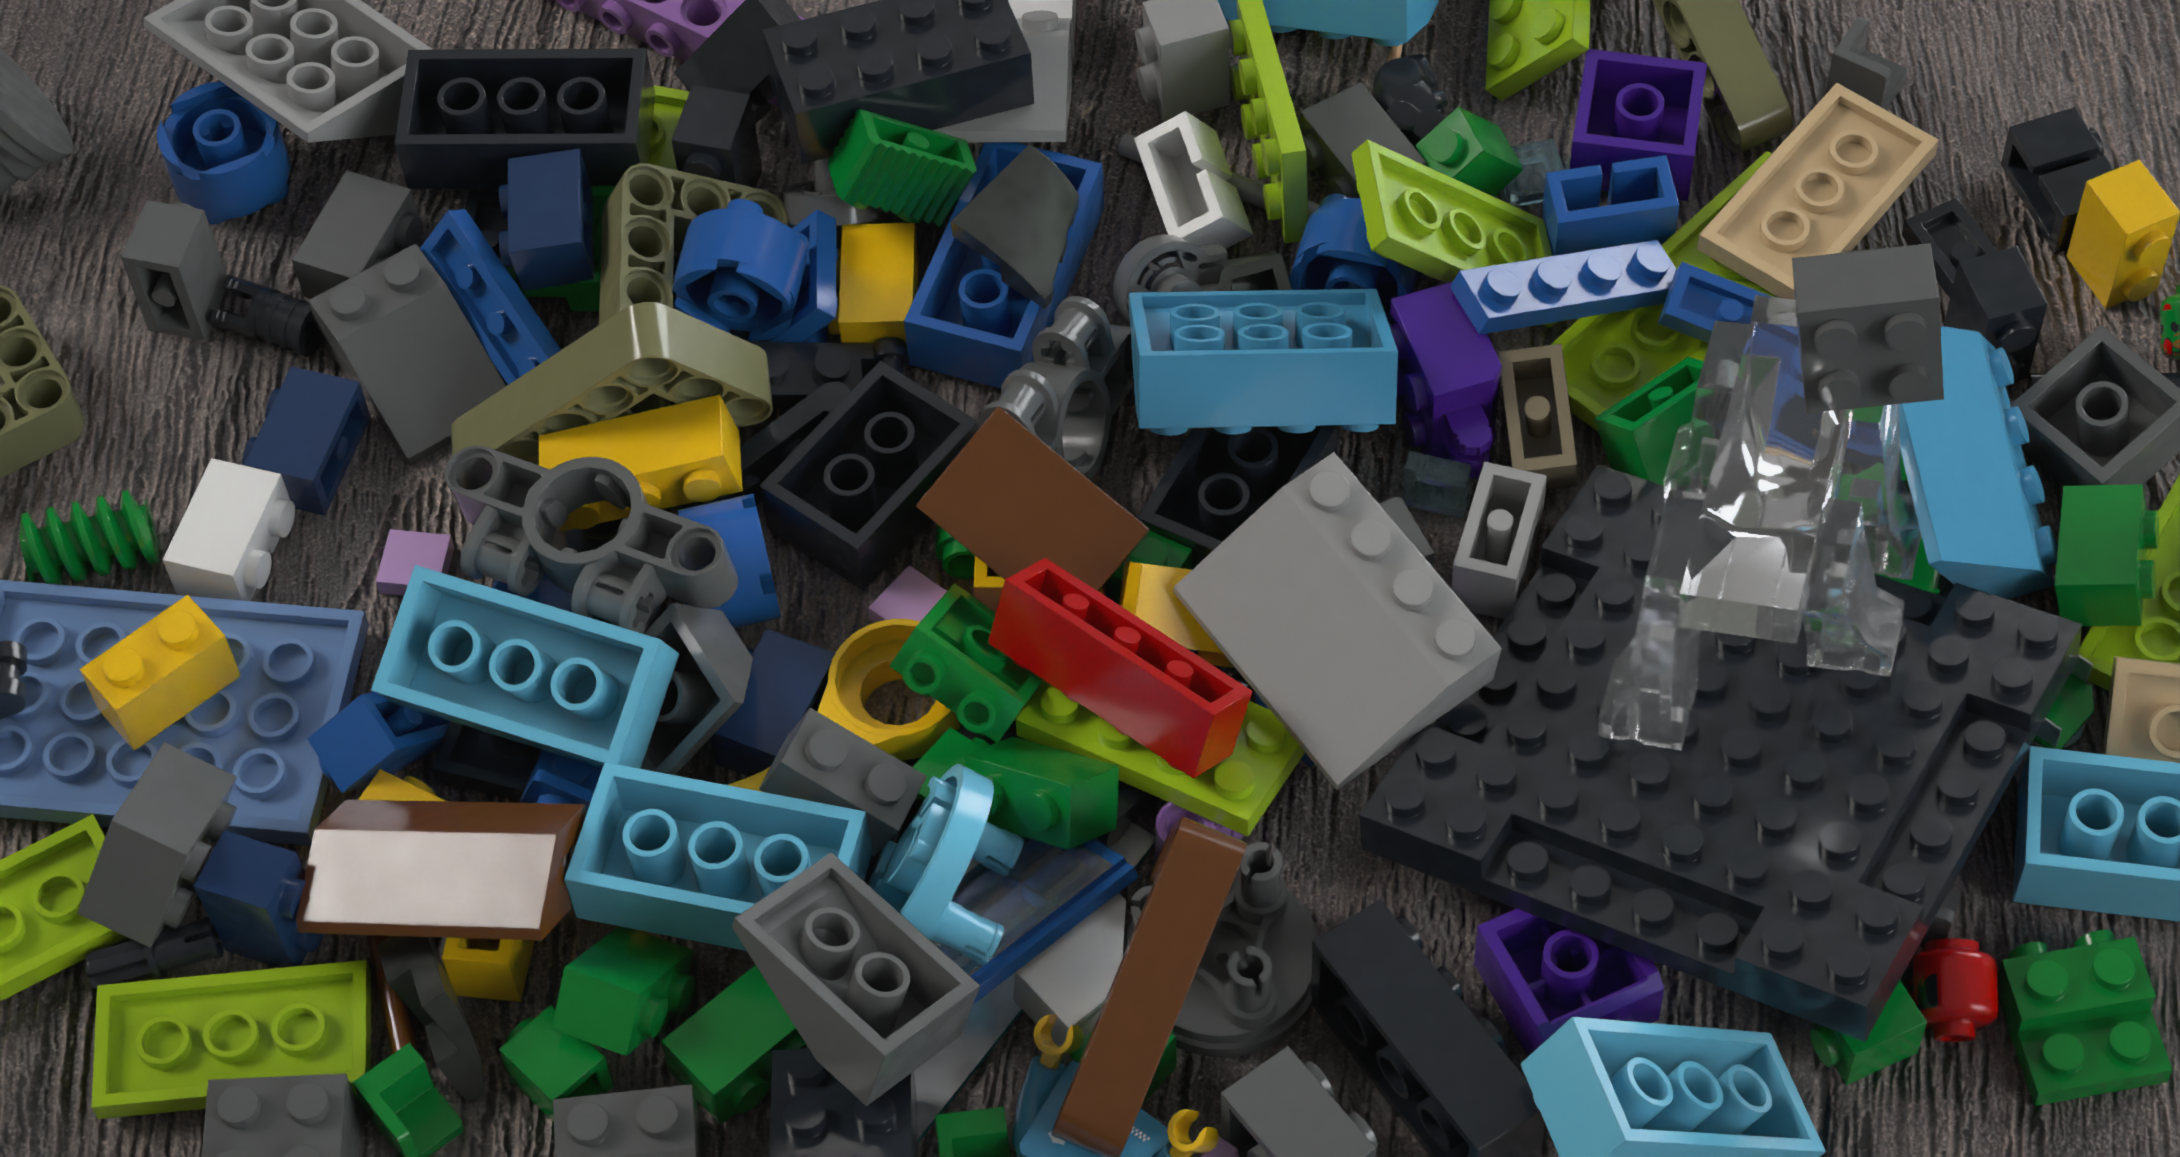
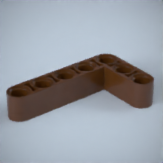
(1149, 987)

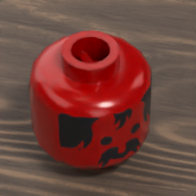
(1954, 988)

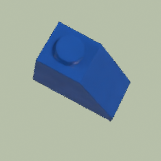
(373, 737)

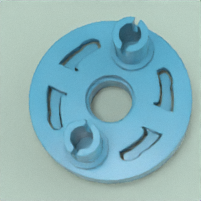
(933, 855)

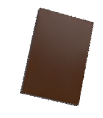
(1024, 503)

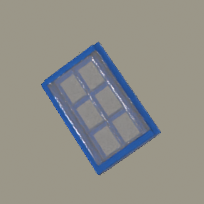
(1037, 902)

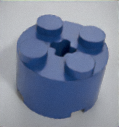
(223, 153)
(1338, 255)
(741, 270)
(741, 531)

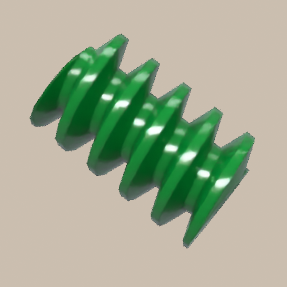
(88, 539)

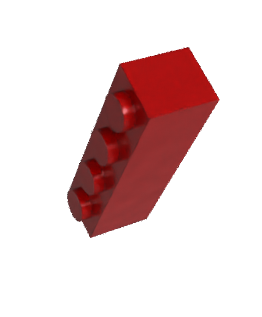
(1119, 667)

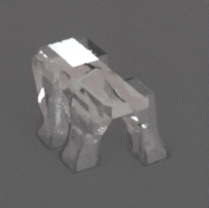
(1766, 527)

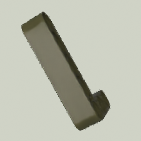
(1739, 82)
(646, 225)
(614, 368)
(35, 393)

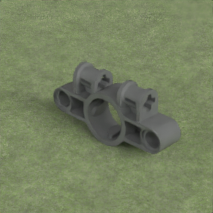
(1073, 384)
(616, 582)

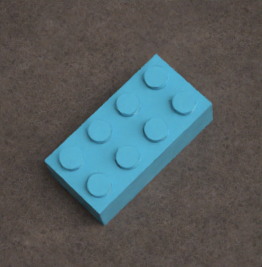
(525, 670)
(2098, 834)
(697, 852)
(1667, 1092)

